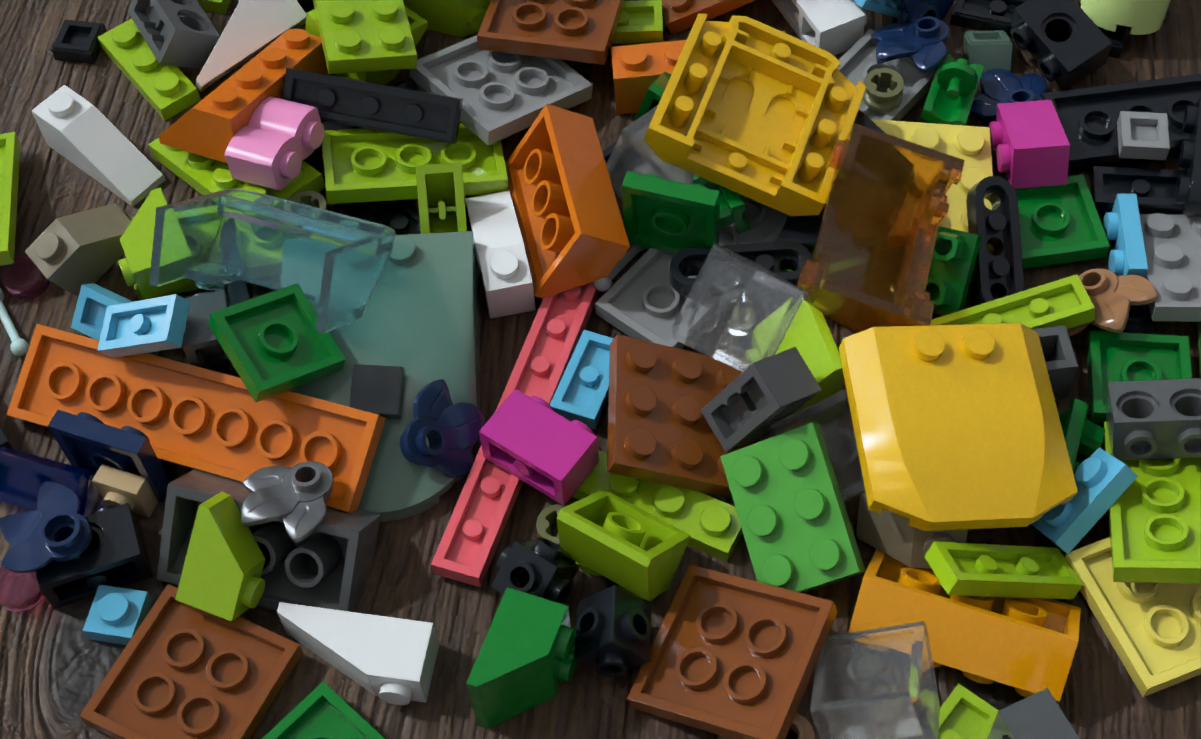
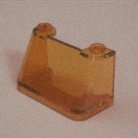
(879, 231)

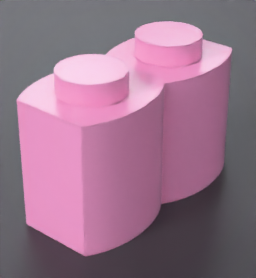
(274, 143)

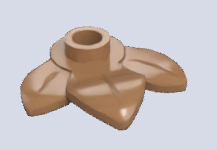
(1113, 297)

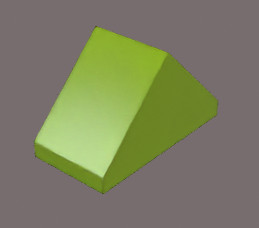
(441, 198)

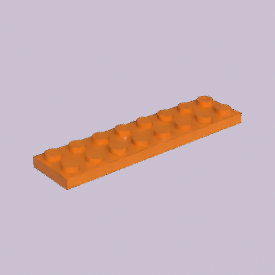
(196, 413)

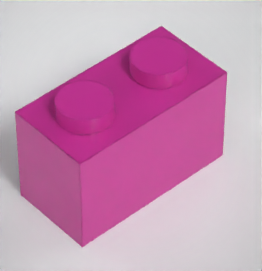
(1030, 144)
(540, 446)

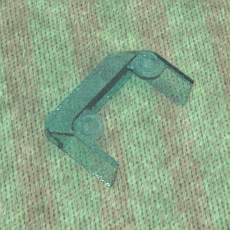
(274, 246)

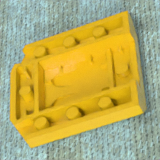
(755, 113)
(956, 425)

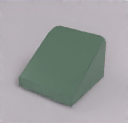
(988, 49)

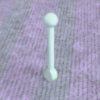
(18, 346)

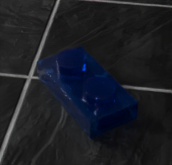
(25, 473)

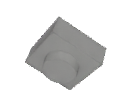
(1143, 135)

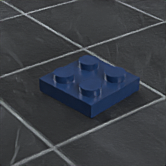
(91, 443)

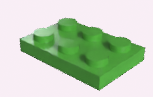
(792, 511)

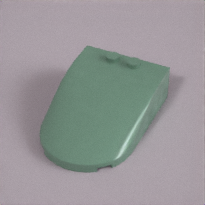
(430, 325)

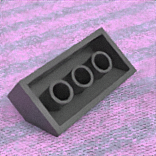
(317, 572)

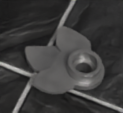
(288, 495)

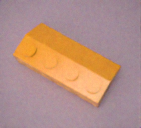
(987, 638)

